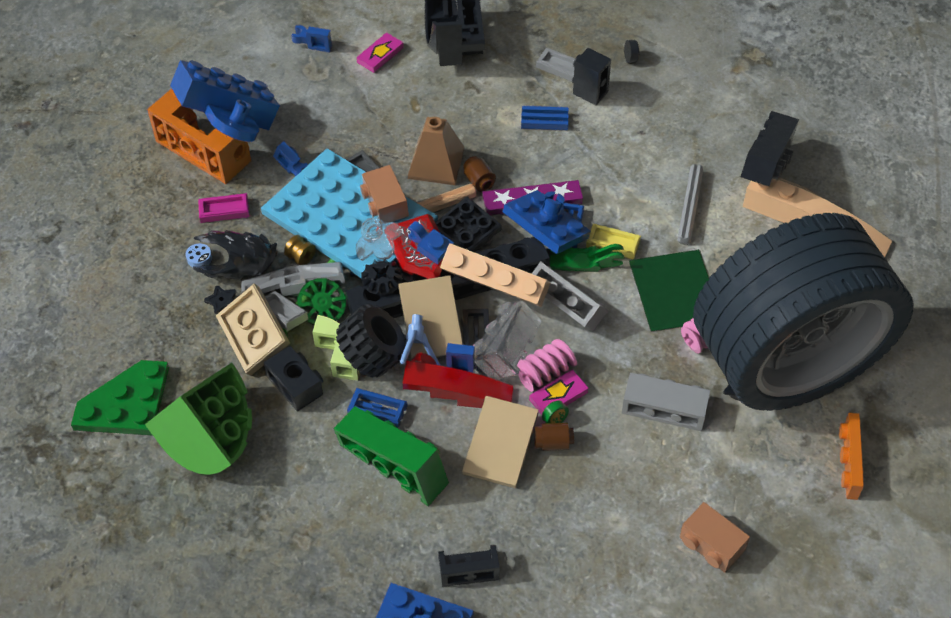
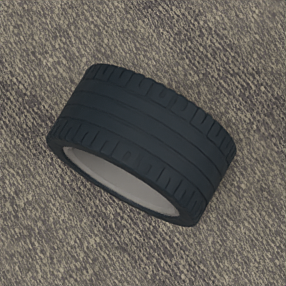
(801, 311)

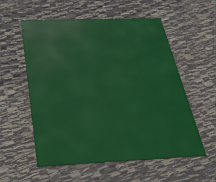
(669, 287)

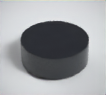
(631, 51)

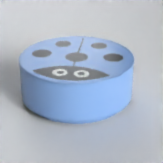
(198, 255)

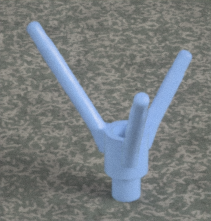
(416, 335)

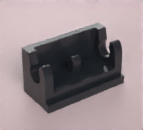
(469, 567)

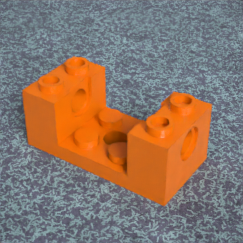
(179, 132)

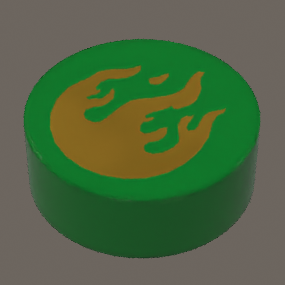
(555, 412)

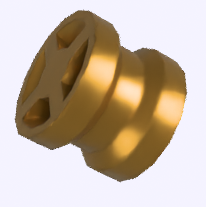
(299, 250)

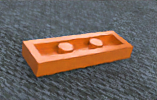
(851, 456)

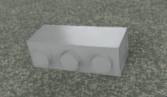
(571, 299)
(665, 401)

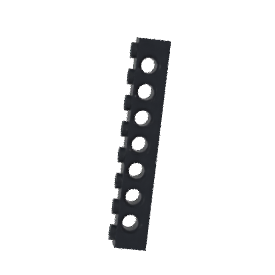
(521, 254)

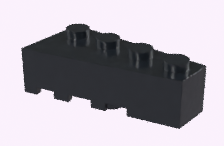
(771, 150)

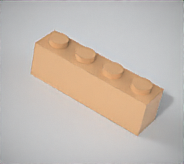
(495, 275)

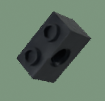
(297, 391)

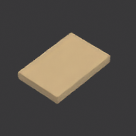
(436, 304)
(252, 329)
(500, 442)

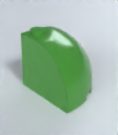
(207, 424)

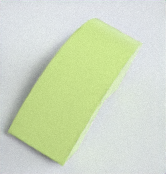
(325, 337)

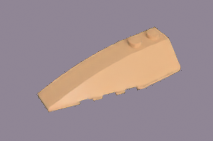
(791, 201)

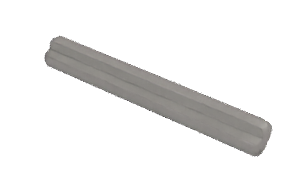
(690, 204)

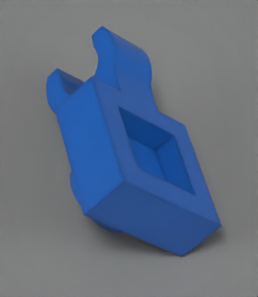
(316, 38)
(289, 159)
(432, 244)

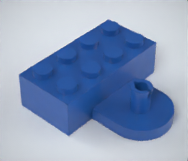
(229, 101)

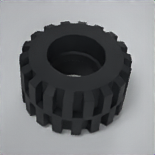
(371, 340)

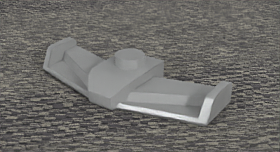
(293, 278)

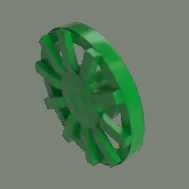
(322, 301)

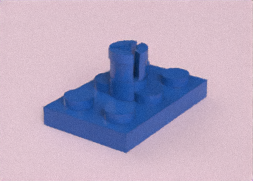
(547, 220)
(407, 603)

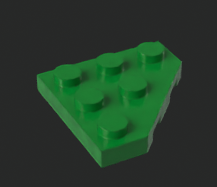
(124, 401)

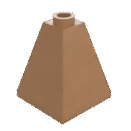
(437, 153)

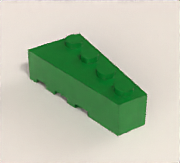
(393, 453)

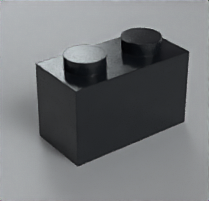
(591, 76)

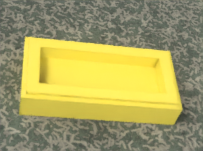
(604, 236)

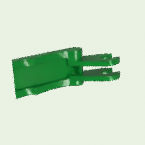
(586, 259)

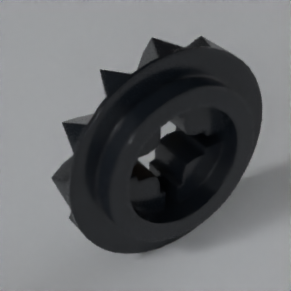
(382, 285)

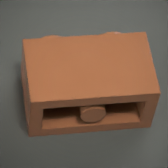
(384, 195)
(714, 537)

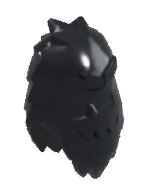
(246, 252)

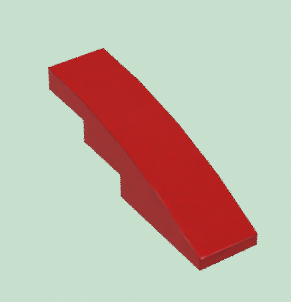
(454, 384)

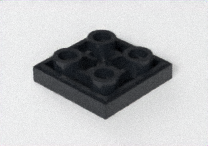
(468, 225)

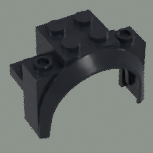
(454, 29)

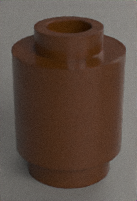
(479, 173)
(553, 436)

